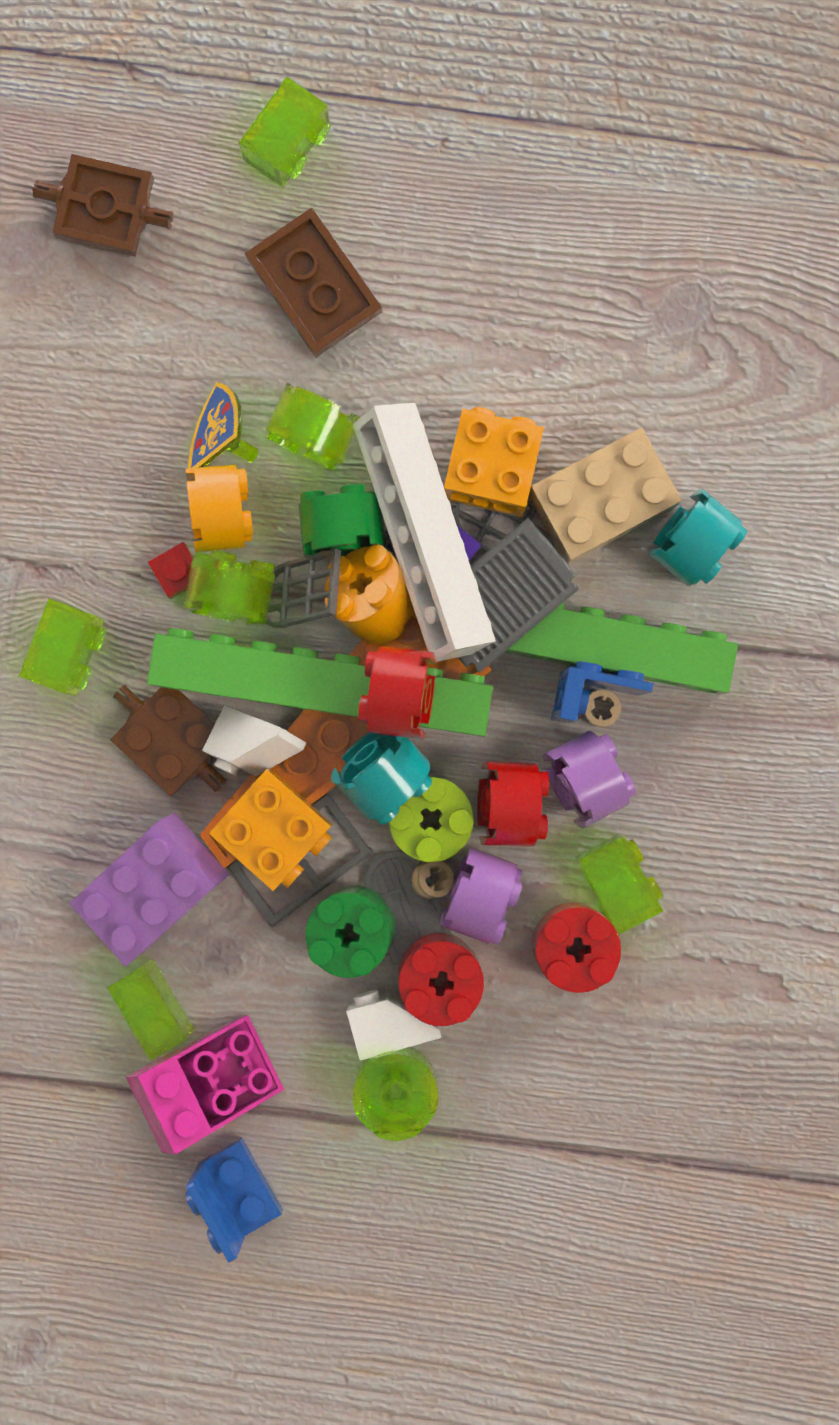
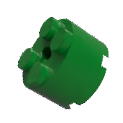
(340, 520)
(330, 944)

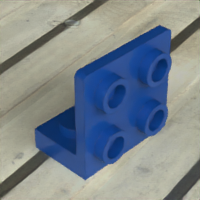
(573, 700)
(231, 1197)

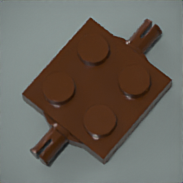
(103, 205)
(167, 738)

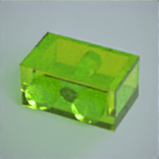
(285, 132)
(63, 648)
(620, 883)
(151, 1009)

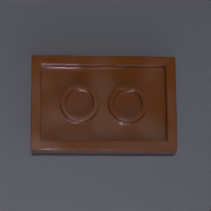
(313, 282)

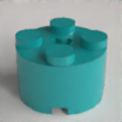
(697, 539)
(382, 775)

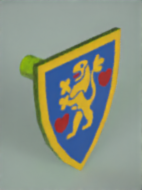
(219, 429)

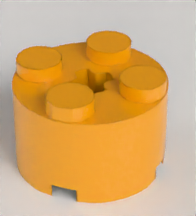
(217, 508)
(372, 595)

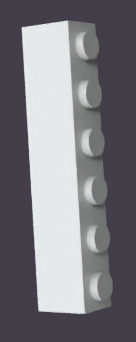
(423, 531)

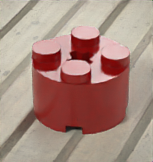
(398, 692)
(512, 804)
(595, 962)
(455, 998)

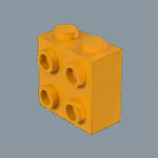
(493, 461)
(272, 830)

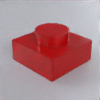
(173, 569)

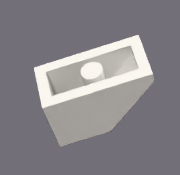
(249, 743)
(385, 1025)

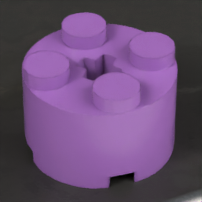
(589, 778)
(481, 896)

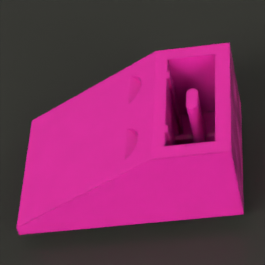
(204, 1085)

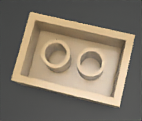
(604, 496)

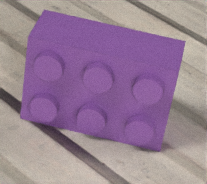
(149, 888)

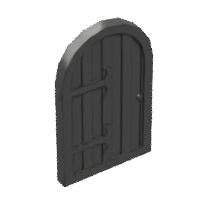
(414, 915)

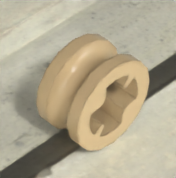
(614, 711)
(442, 886)

